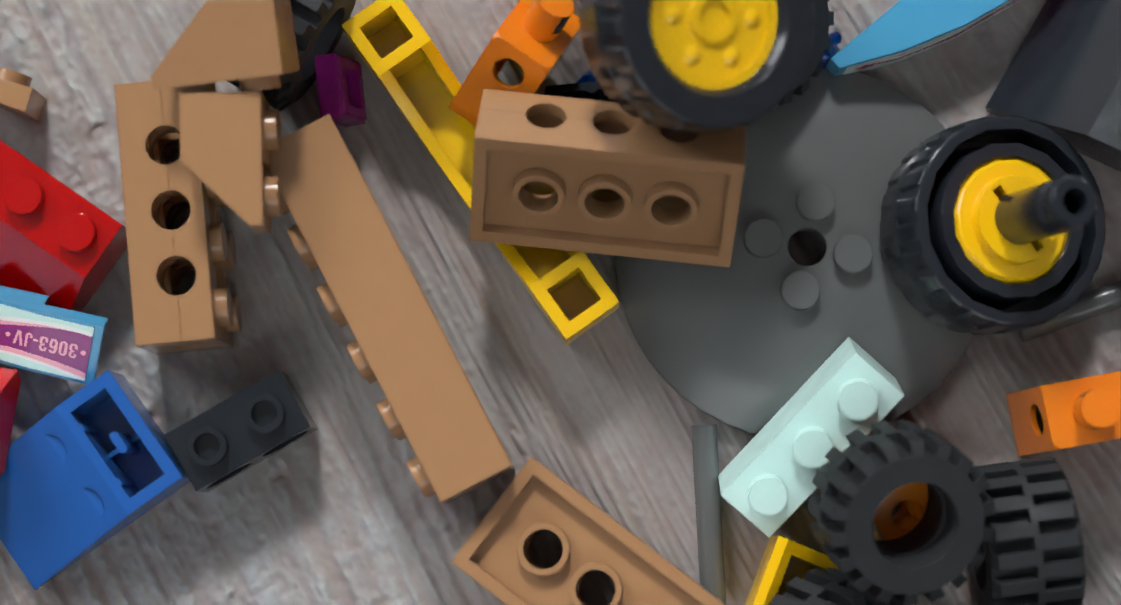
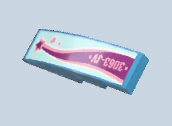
(911, 29)
(49, 337)

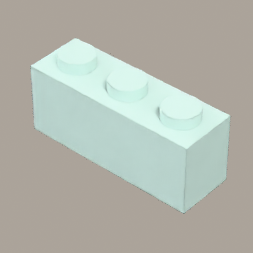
(780, 462)

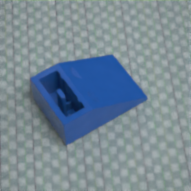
(83, 477)

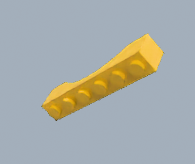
(422, 89)

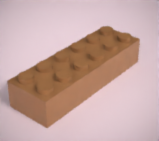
(388, 314)

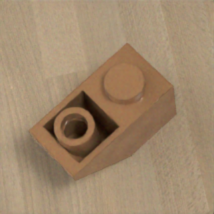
(232, 42)
(228, 148)

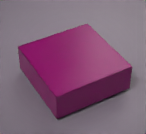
(340, 89)

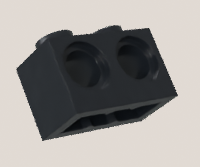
(241, 431)

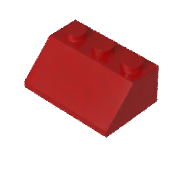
(52, 235)

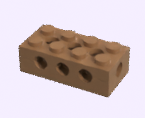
(602, 181)
(158, 254)
(591, 540)

